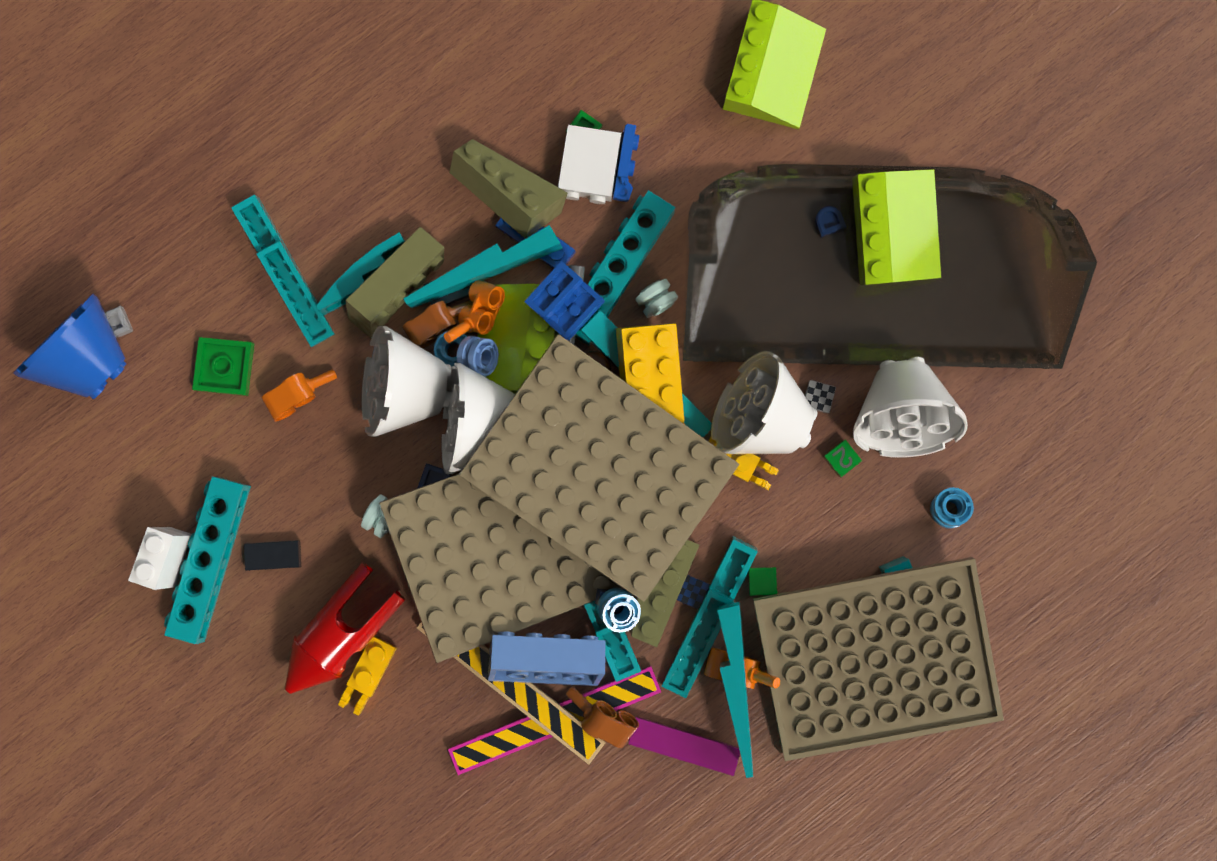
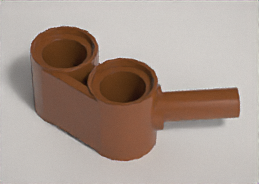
(433, 321)
(603, 721)

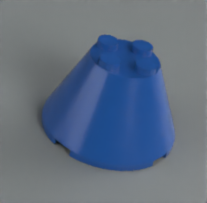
(77, 353)

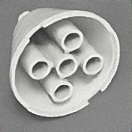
(401, 383)
(762, 410)
(908, 412)
(470, 414)

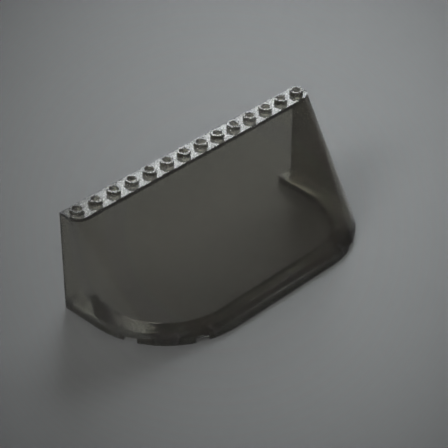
(770, 283)

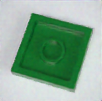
(223, 366)

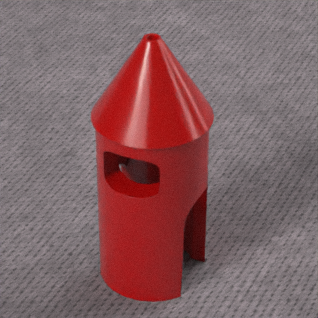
(328, 642)

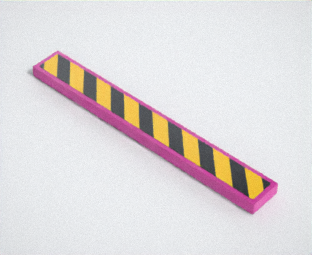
(526, 732)

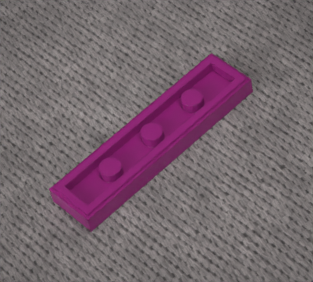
(685, 746)

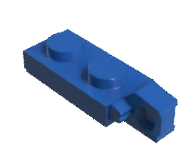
(625, 165)

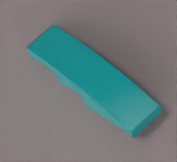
(358, 274)
(617, 647)

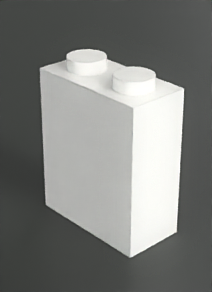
(589, 164)
(160, 558)

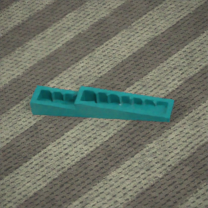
(486, 265)
(282, 270)
(603, 336)
(706, 621)
(734, 680)

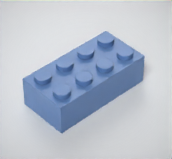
(546, 659)

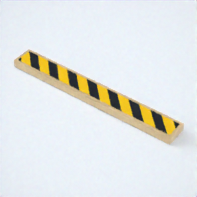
(535, 705)

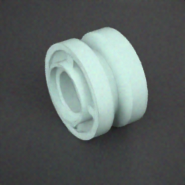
(656, 298)
(374, 518)

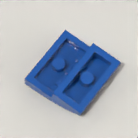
(564, 301)

